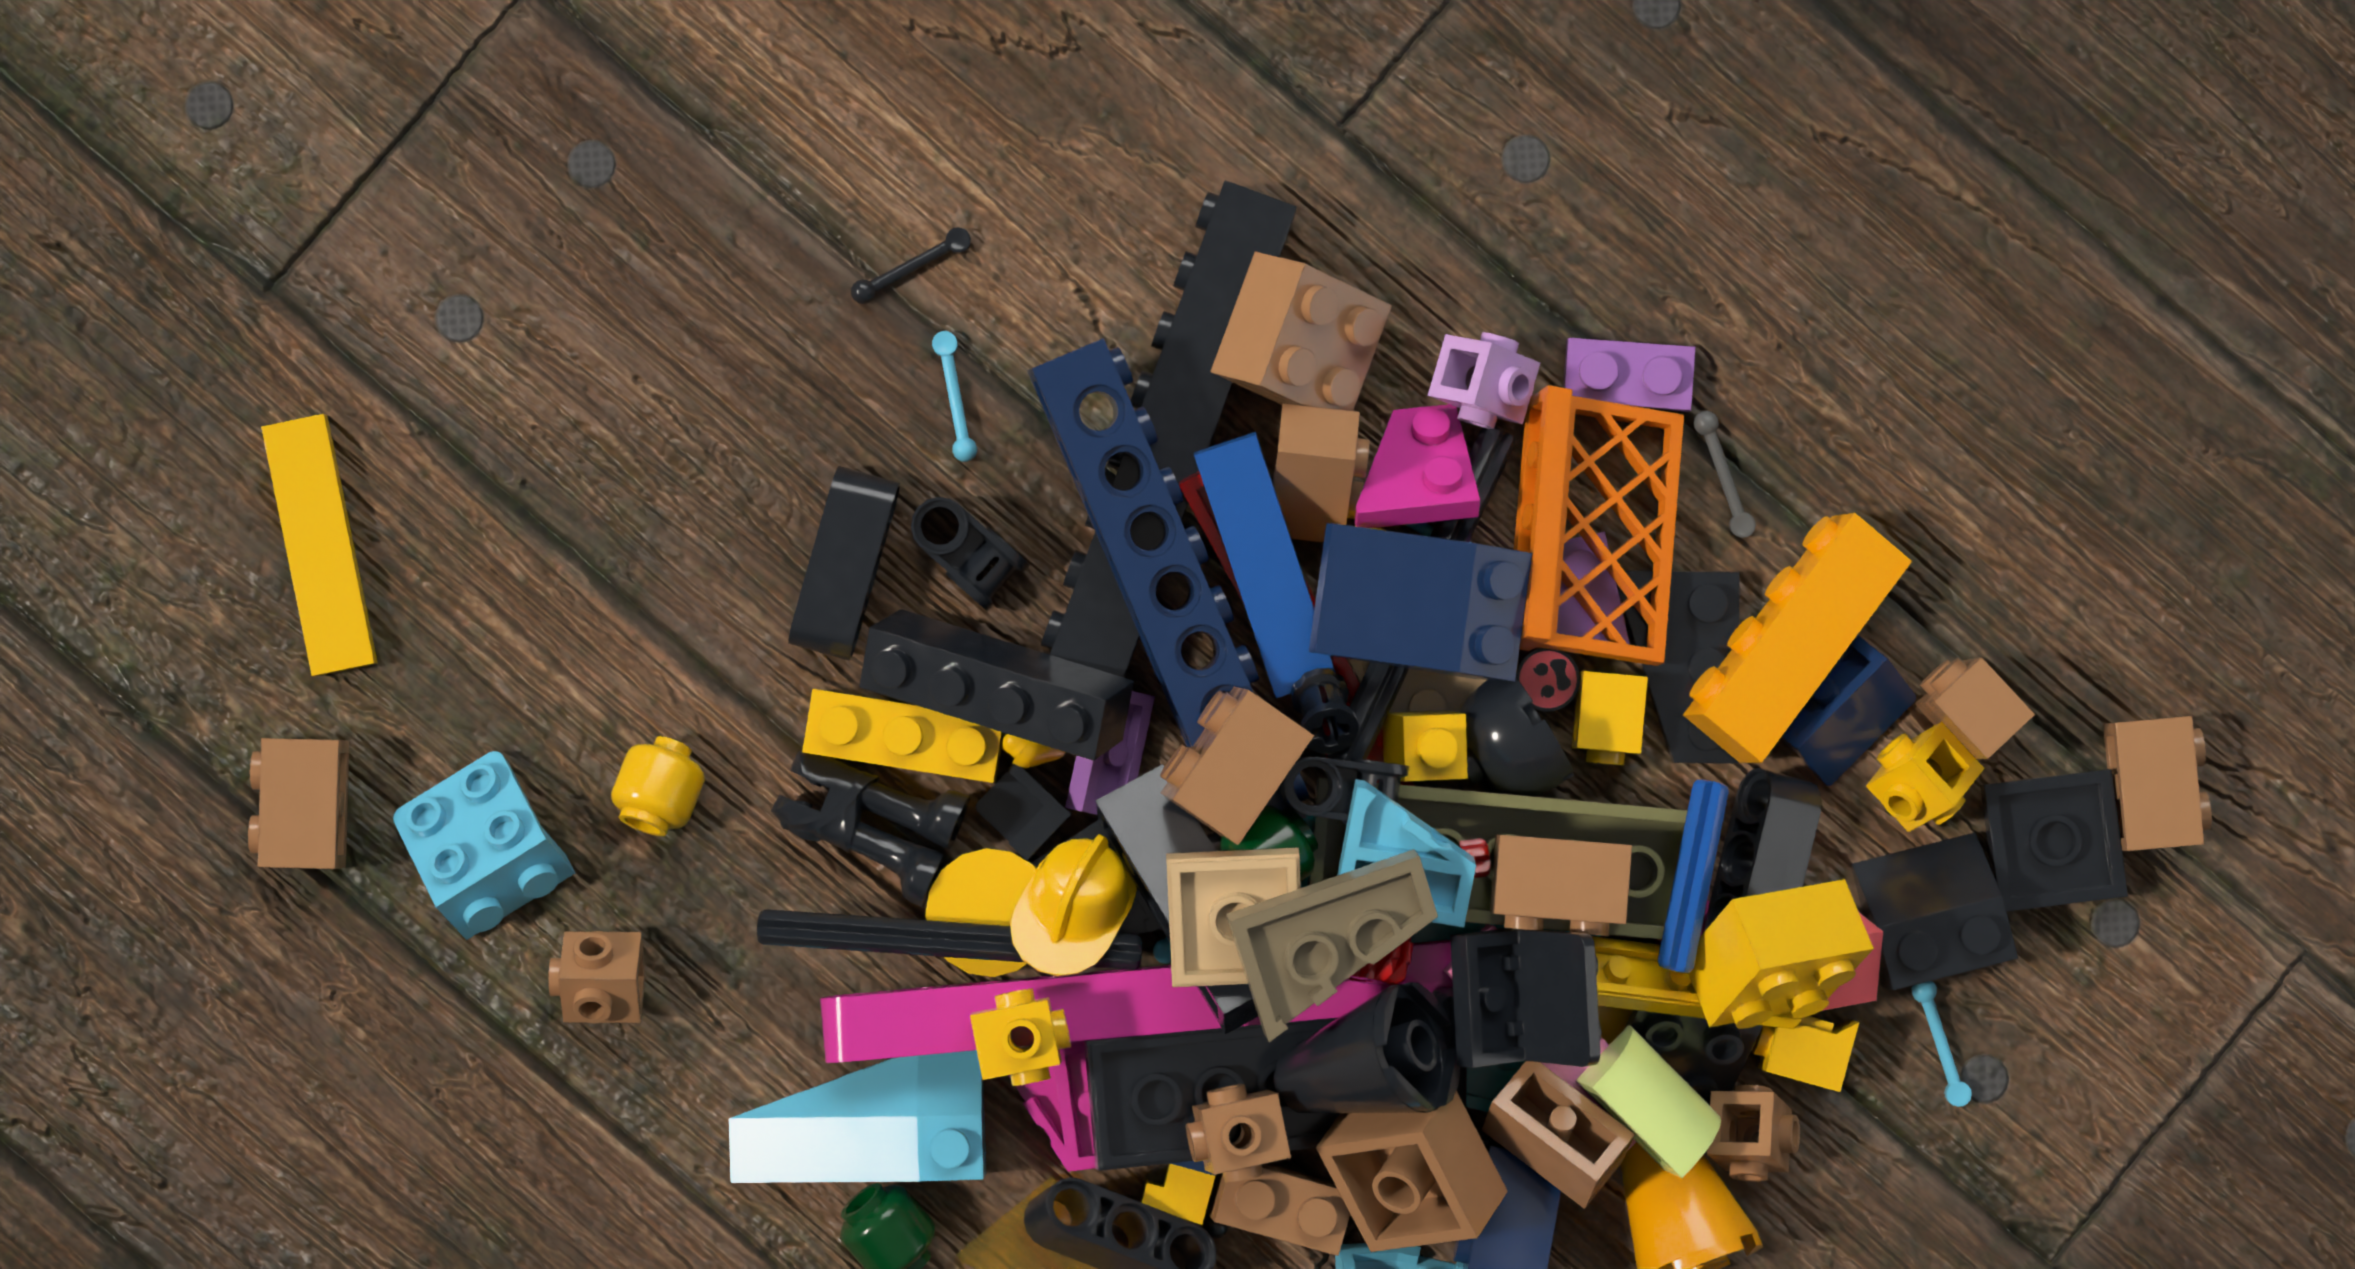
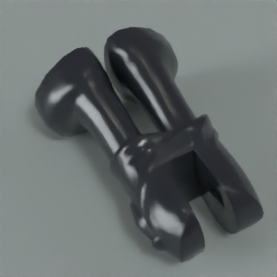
(842, 822)

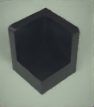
(1022, 810)

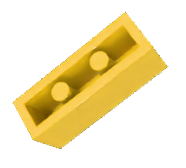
(900, 736)

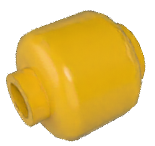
(657, 786)

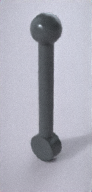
(1741, 523)

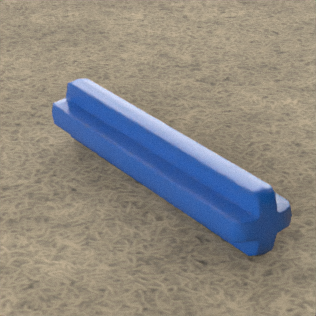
(1693, 876)

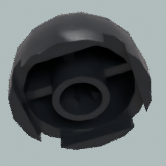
(1511, 742)

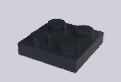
(2054, 839)

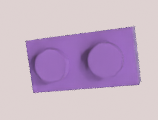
(1631, 373)
(1115, 767)

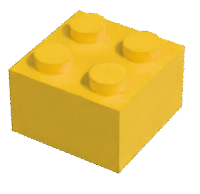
(1779, 954)

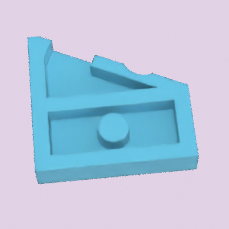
(1383, 829)

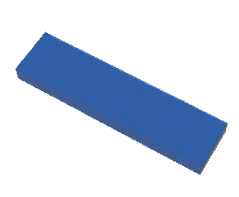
(1262, 558)

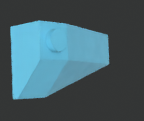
(873, 1125)

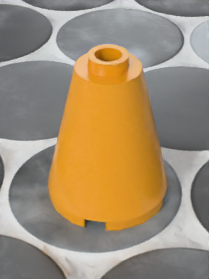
(1684, 1219)

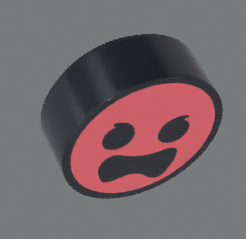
(1549, 678)

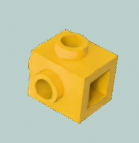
(1924, 777)
(998, 1052)

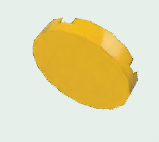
(980, 890)

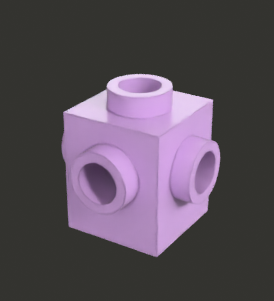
(1484, 379)

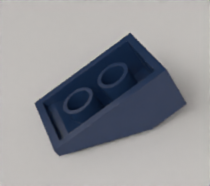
(1420, 602)

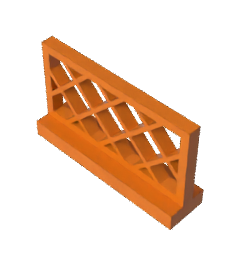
(1545, 506)

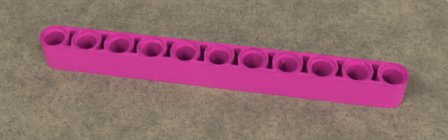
(1094, 1006)

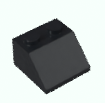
(1934, 911)

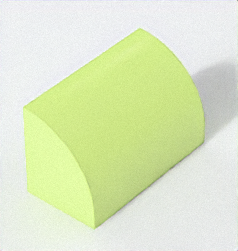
(1652, 1102)

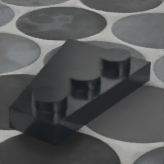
(1698, 628)

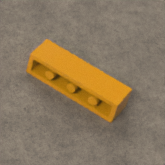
(1795, 637)

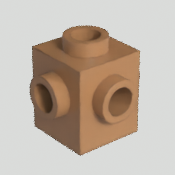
(599, 977)
(1743, 1114)
(1261, 1135)

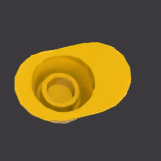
(1072, 907)

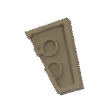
(1323, 933)

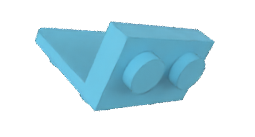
(480, 845)

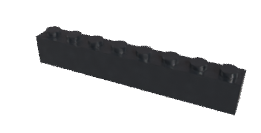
(1183, 406)

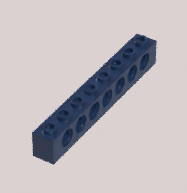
(1060, 389)

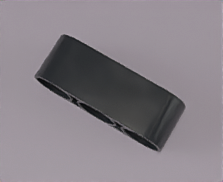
(844, 563)
(1766, 838)
(1091, 1236)

